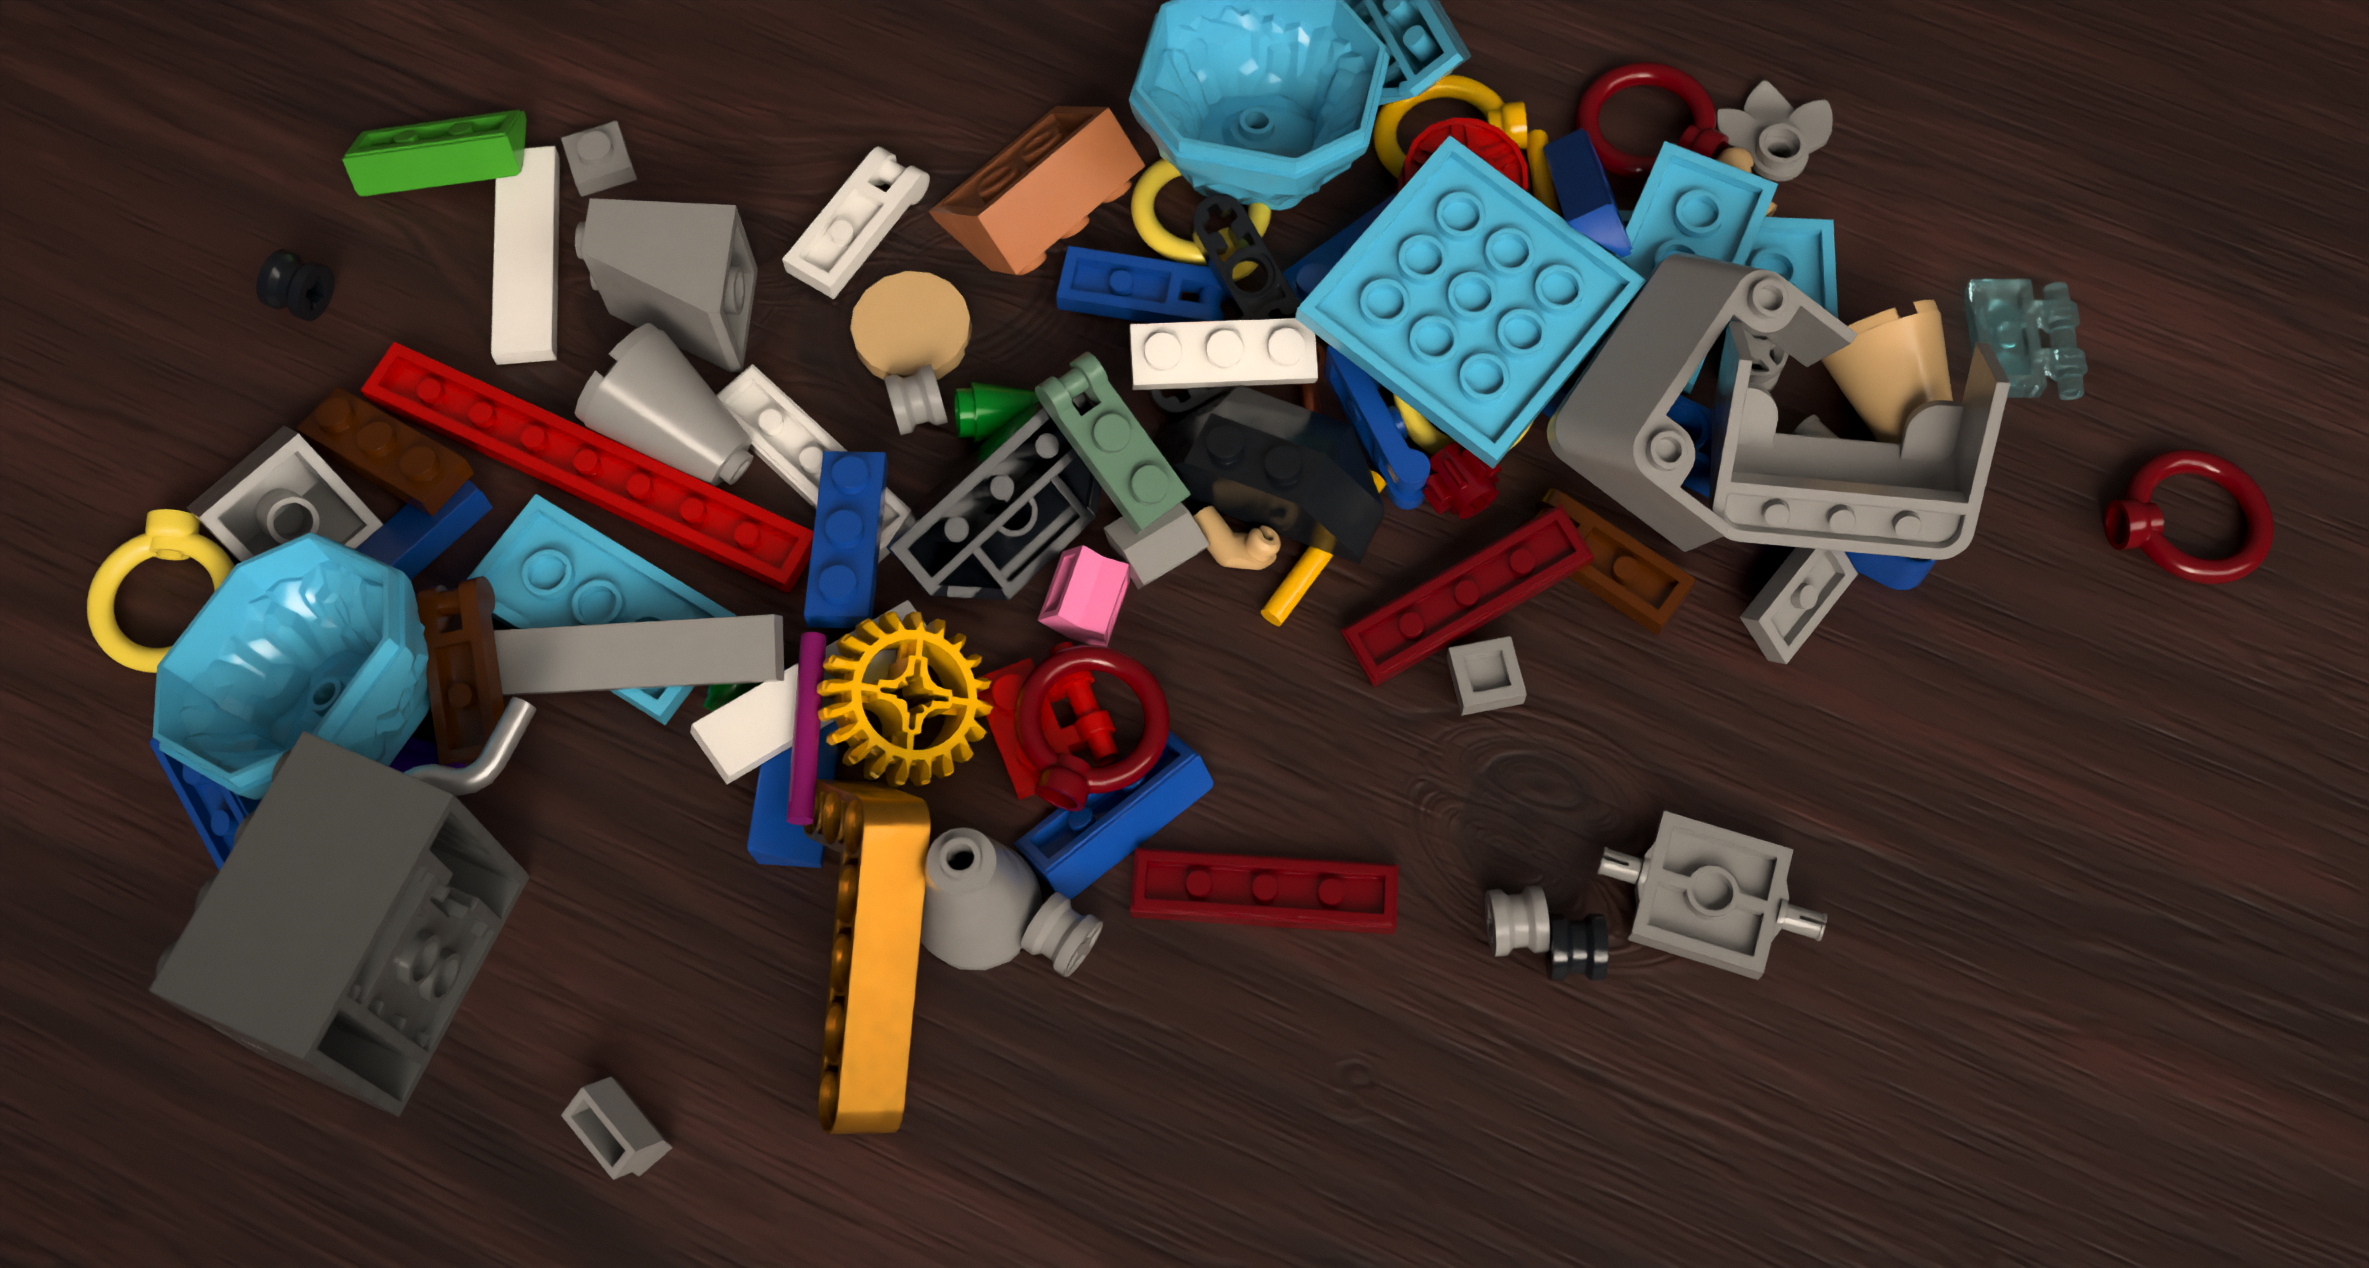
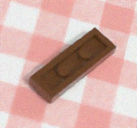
(385, 451)

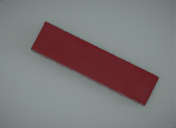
(1467, 595)
(1265, 891)

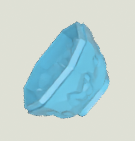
(1259, 94)
(291, 647)

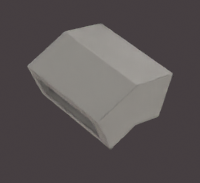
(1157, 547)
(615, 1129)

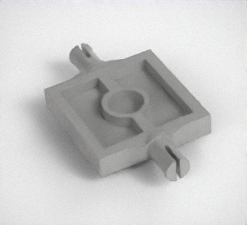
(1711, 895)

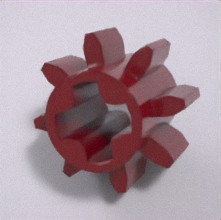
(1460, 482)

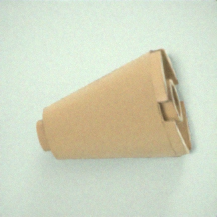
(1893, 368)

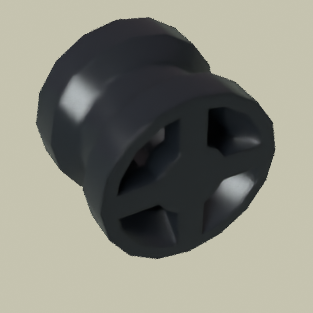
(296, 285)
(1577, 947)

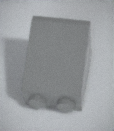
(674, 268)

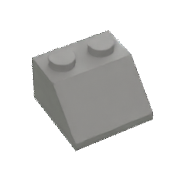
(279, 496)

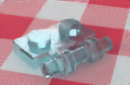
(2009, 320)

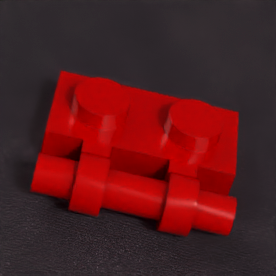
(1091, 730)

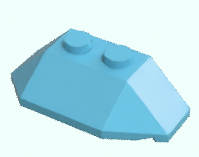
(1417, 39)

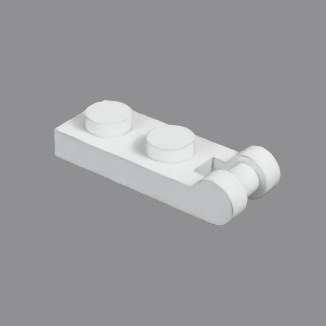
(855, 222)

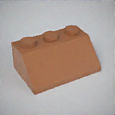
(1040, 188)

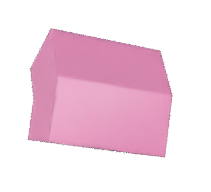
(1085, 596)

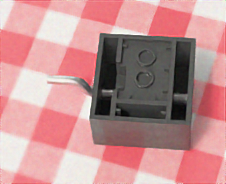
(350, 916)

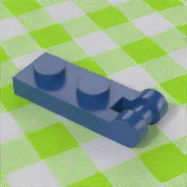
(1137, 288)
(1378, 431)

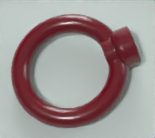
(1699, 137)
(2140, 524)
(1064, 777)

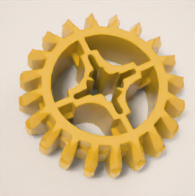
(914, 649)

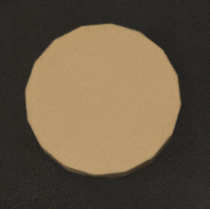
(911, 324)

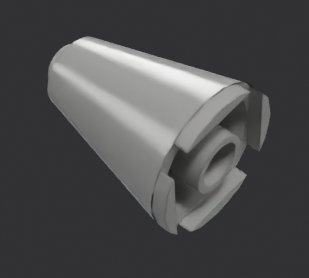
(665, 410)
(976, 900)

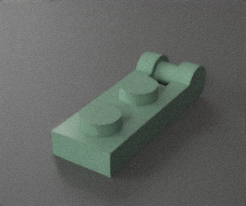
(1112, 443)

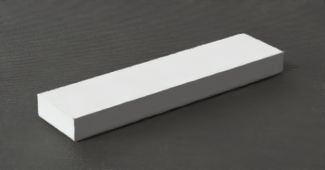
(527, 261)
(793, 442)
(763, 719)

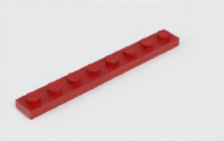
(591, 467)

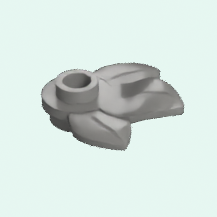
(1773, 126)

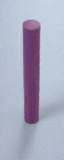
(806, 730)

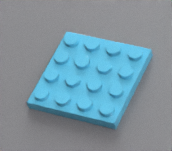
(1470, 301)

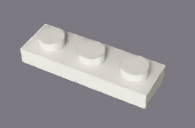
(1222, 354)

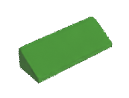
(437, 153)

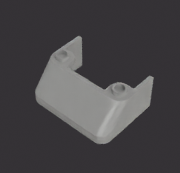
(1615, 413)
(1847, 492)

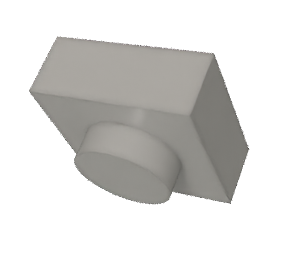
(598, 158)
(1486, 675)

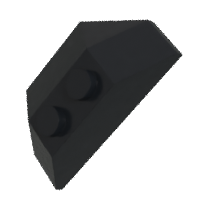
(1277, 469)
(1000, 512)

